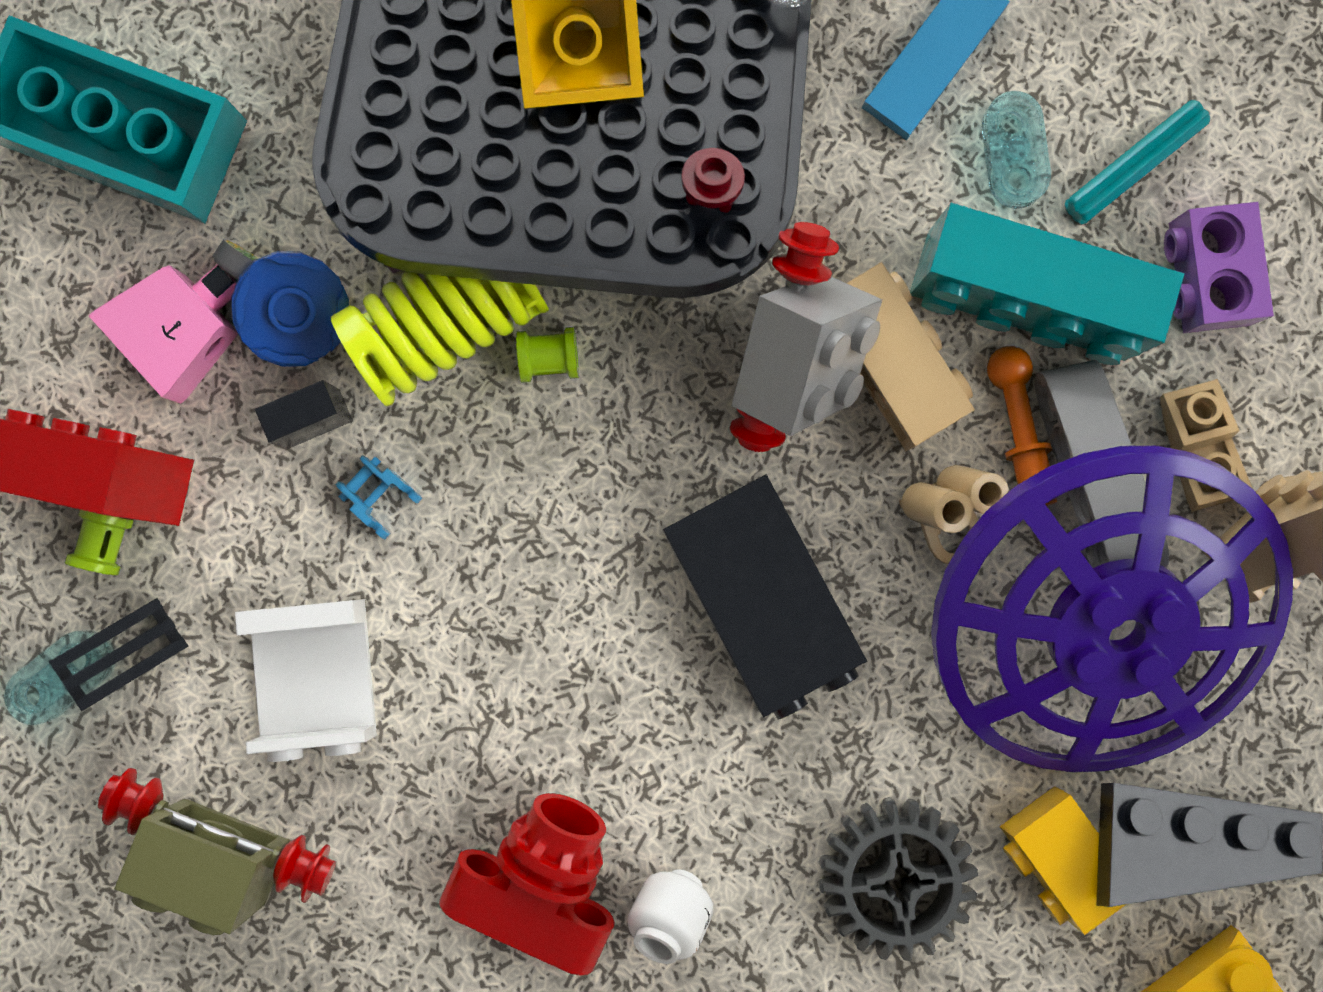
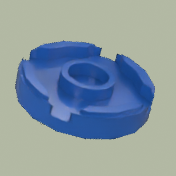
(286, 308)

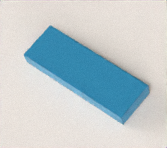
(931, 62)

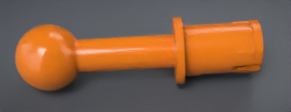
(1010, 371)

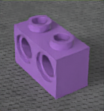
(1236, 268)

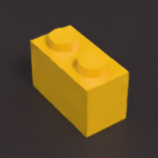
(1062, 852)

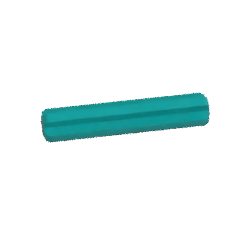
(1137, 161)

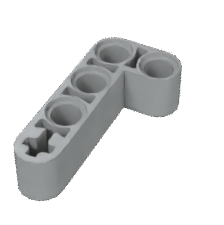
(1085, 419)

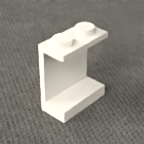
(311, 678)

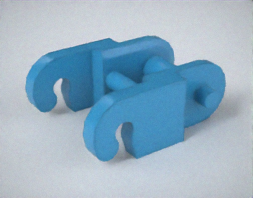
(362, 508)

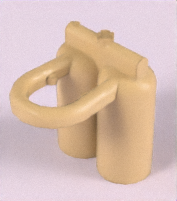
(951, 503)

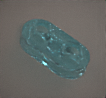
(1017, 152)
(53, 695)

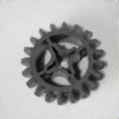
(922, 878)

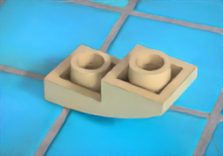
(1203, 424)

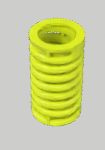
(446, 325)

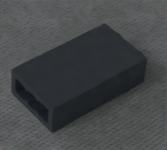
(766, 598)

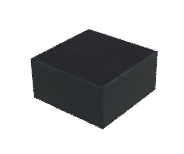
(303, 415)

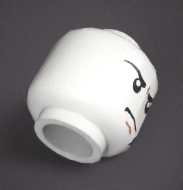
(670, 916)

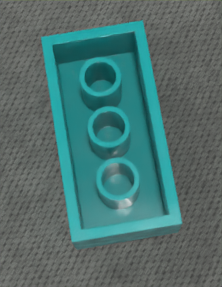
(114, 120)
(1045, 285)

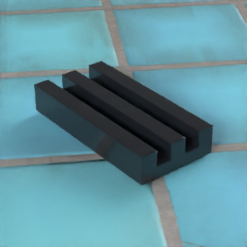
(164, 626)

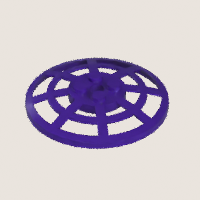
(1103, 600)

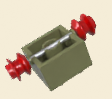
(204, 860)

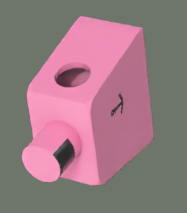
(171, 327)

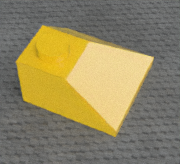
(577, 51)

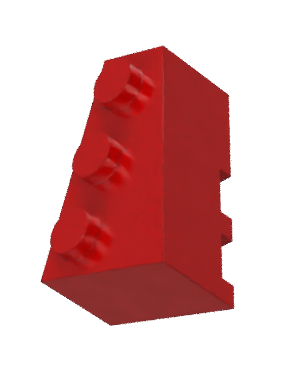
(89, 472)

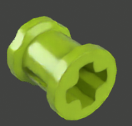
(547, 354)
(99, 543)

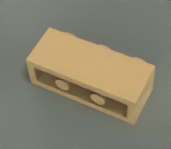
(906, 369)

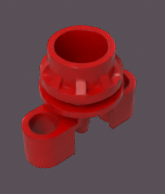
(538, 886)

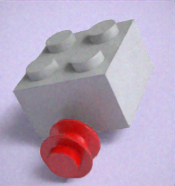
(803, 345)

